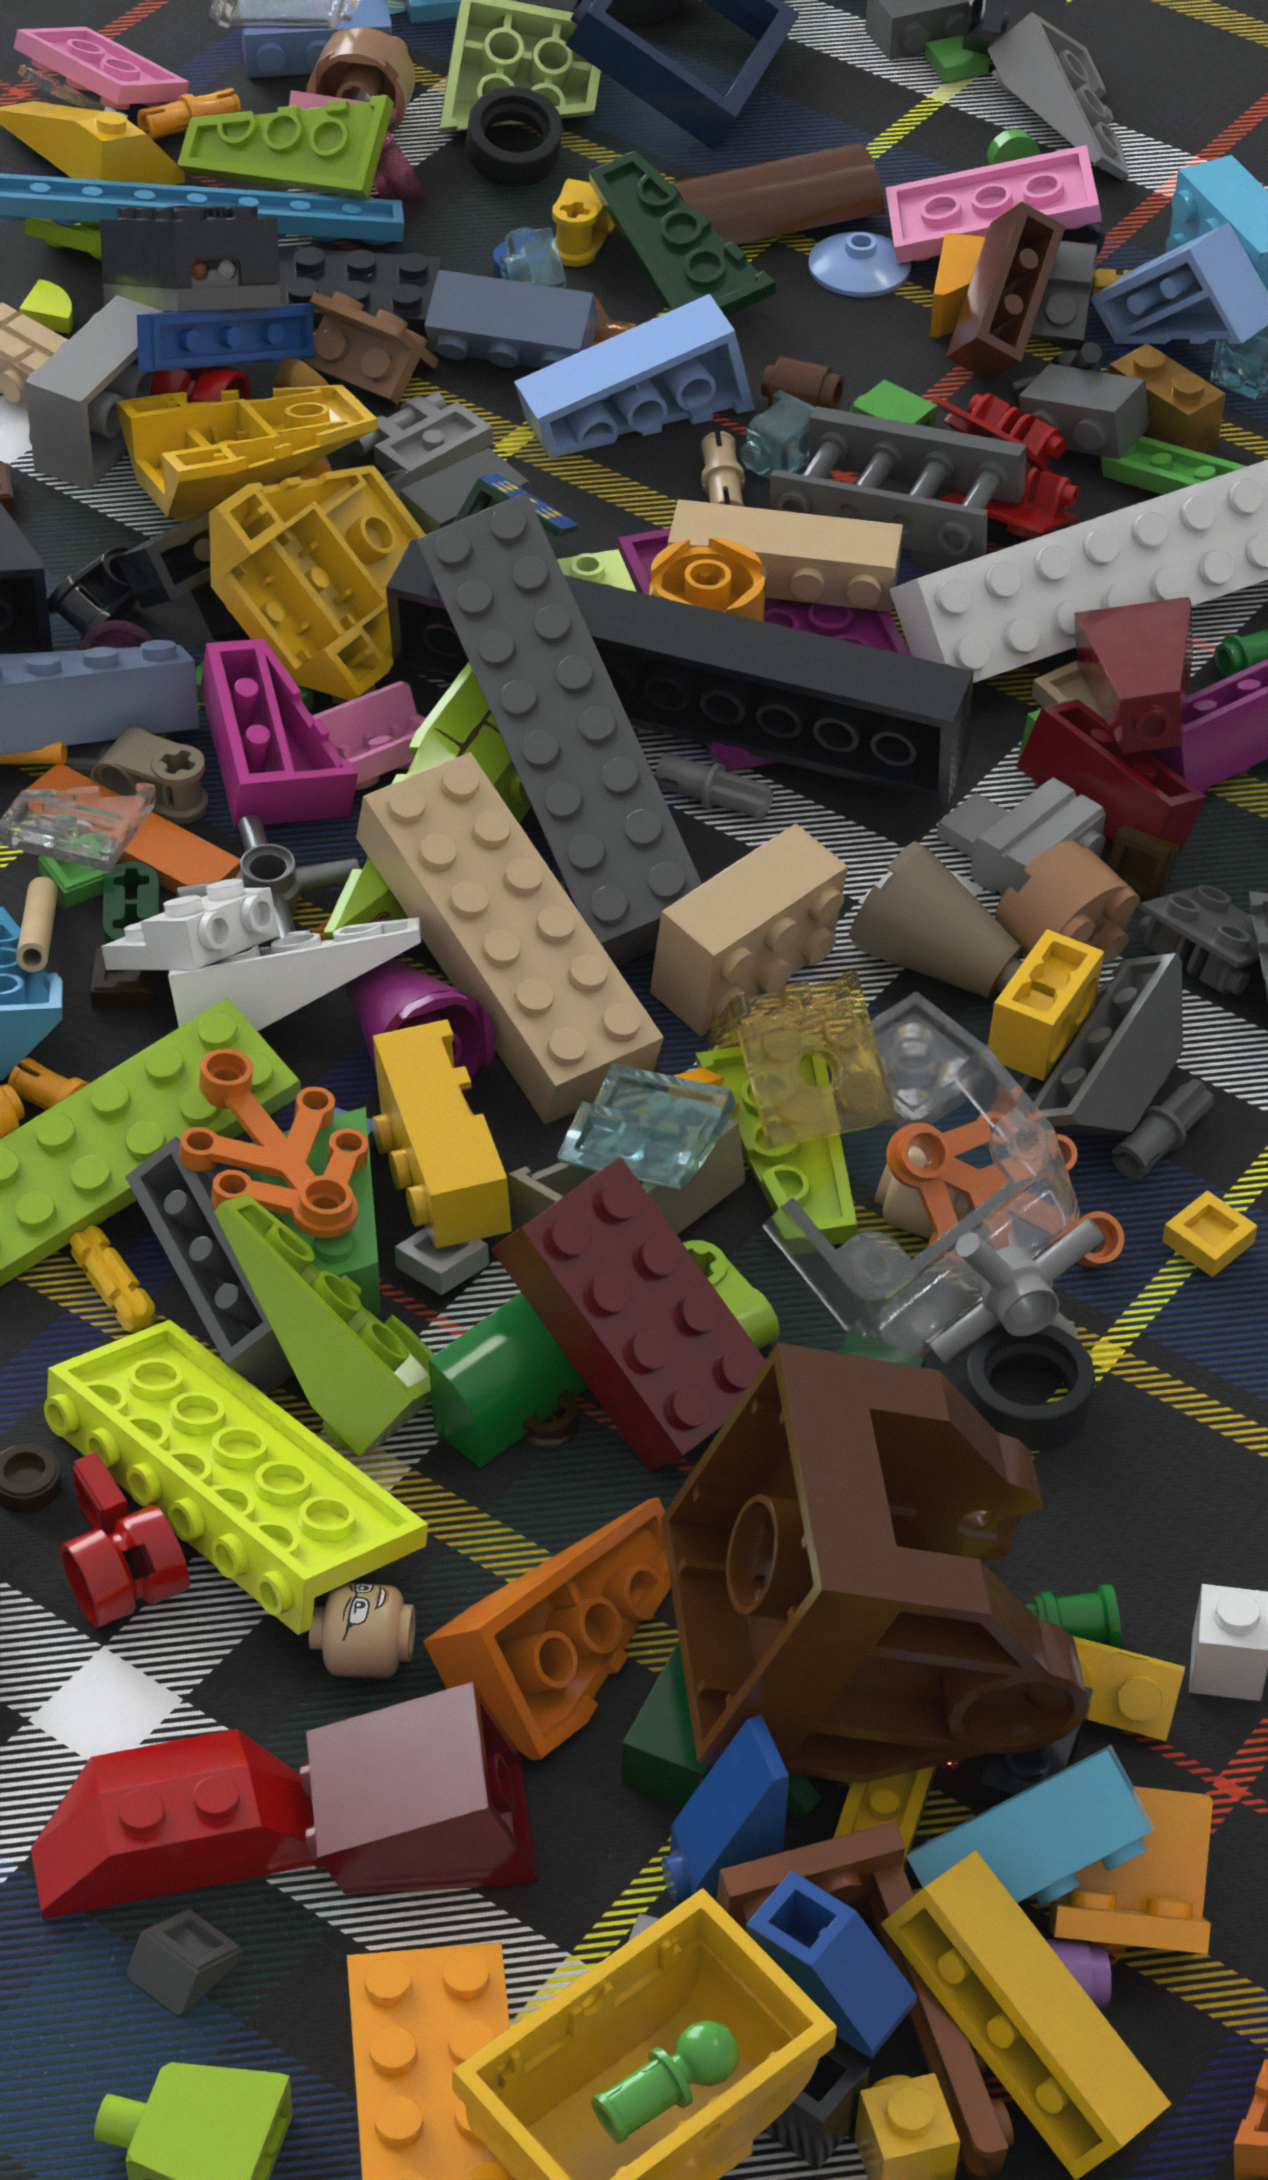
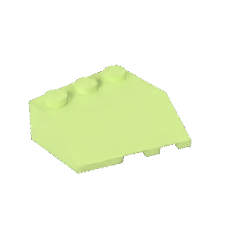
(518, 47)

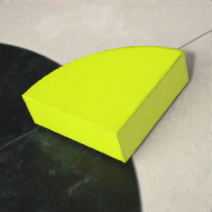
(49, 307)

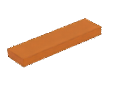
(170, 850)

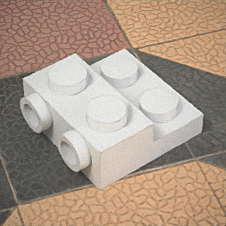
(197, 930)

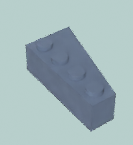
(95, 694)

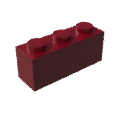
(1132, 787)

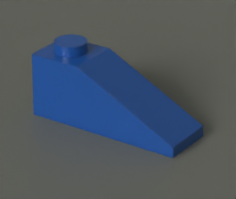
(731, 1815)

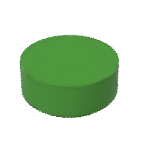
(1011, 146)

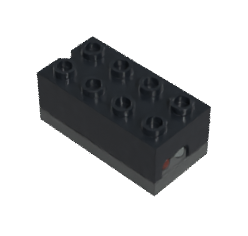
(191, 257)

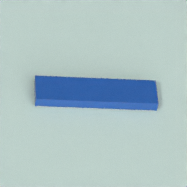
(224, 337)

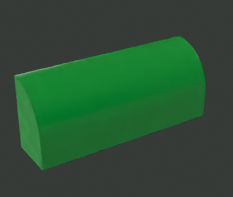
(498, 1379)

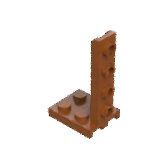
(869, 1877)

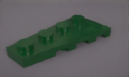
(673, 242)

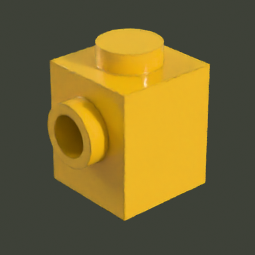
(906, 2130)

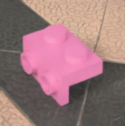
(374, 731)

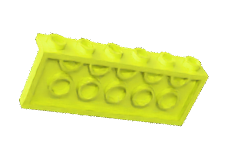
(229, 1469)

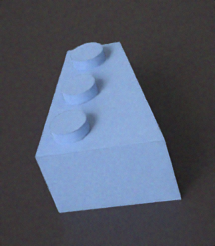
(1188, 293)

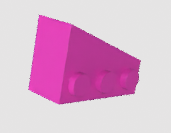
(267, 742)

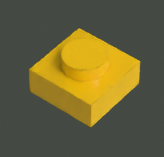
(1209, 1233)

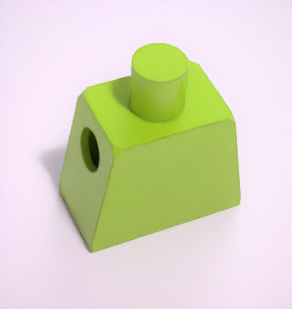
(201, 2124)

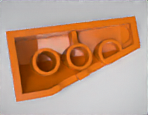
(558, 1630)

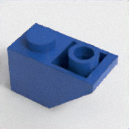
(833, 1961)

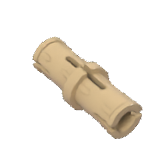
(722, 473)

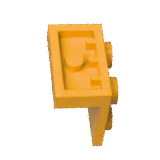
(1154, 1896)

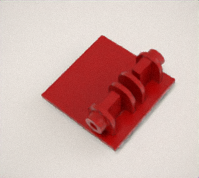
(1001, 421)
(1038, 510)

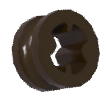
(557, 1432)

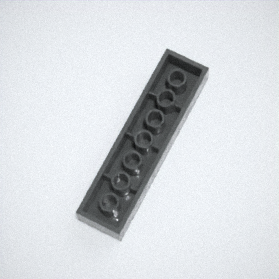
(562, 723)

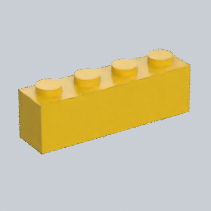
(1026, 2015)

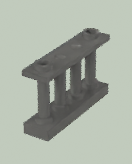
(908, 454)

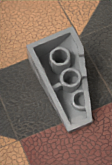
(1061, 86)

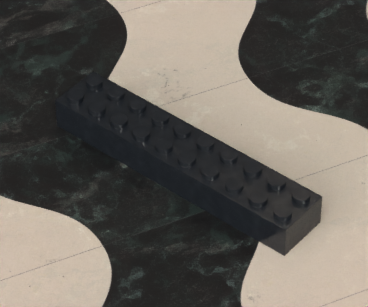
(738, 682)

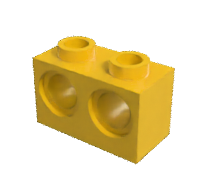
(1045, 1004)

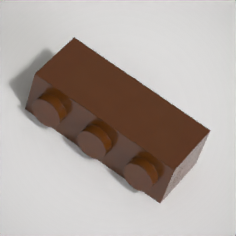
(1005, 291)

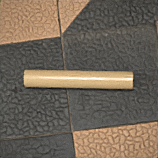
(37, 924)

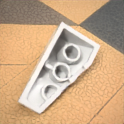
(290, 973)

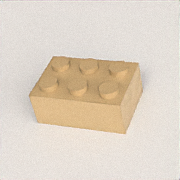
(748, 927)

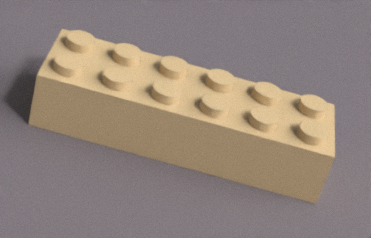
(507, 933)

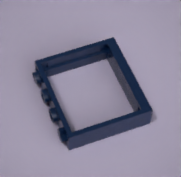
(664, 82)

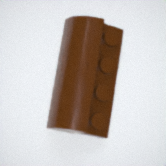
(787, 194)

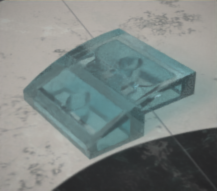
(653, 1122)

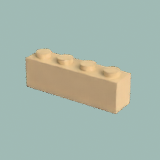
(802, 553)

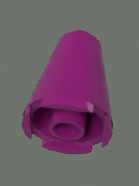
(405, 997)

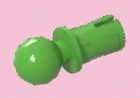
(703, 2056)

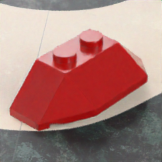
(171, 1823)

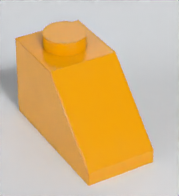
(953, 280)

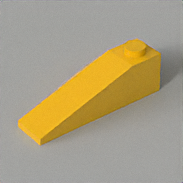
(90, 143)

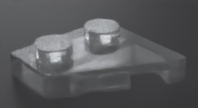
(76, 824)

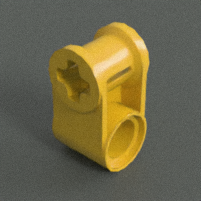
(580, 223)

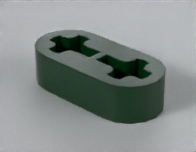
(122, 912)

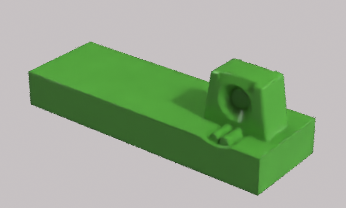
(1164, 466)

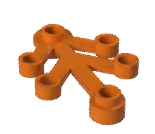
(977, 1184)
(317, 1204)

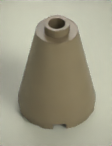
(935, 927)

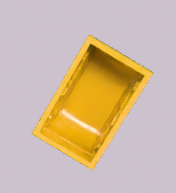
(537, 2080)

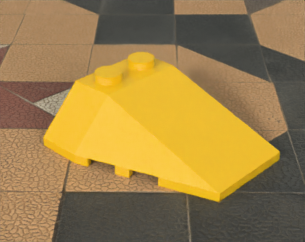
(207, 451)
(313, 571)

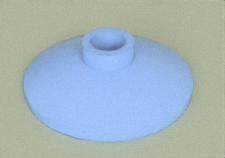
(857, 265)

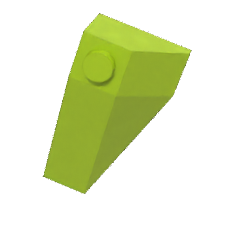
(351, 1365)

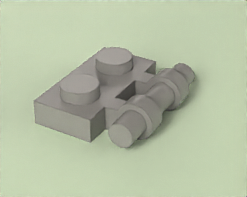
(425, 437)

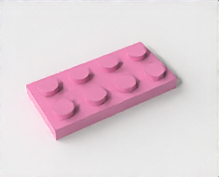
(969, 200)

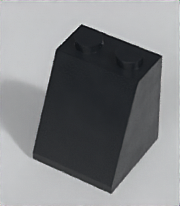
(23, 593)

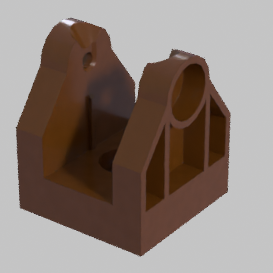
(844, 1581)

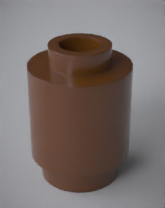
(803, 380)

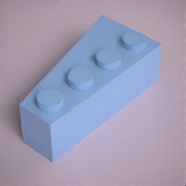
(638, 380)

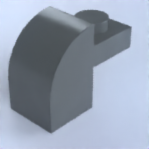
(1067, 295)

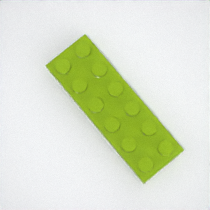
(74, 1157)

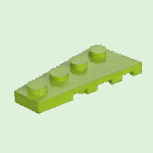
(297, 148)
(808, 1170)

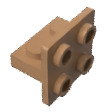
(366, 349)

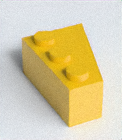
(434, 1138)

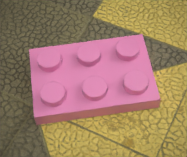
(100, 66)

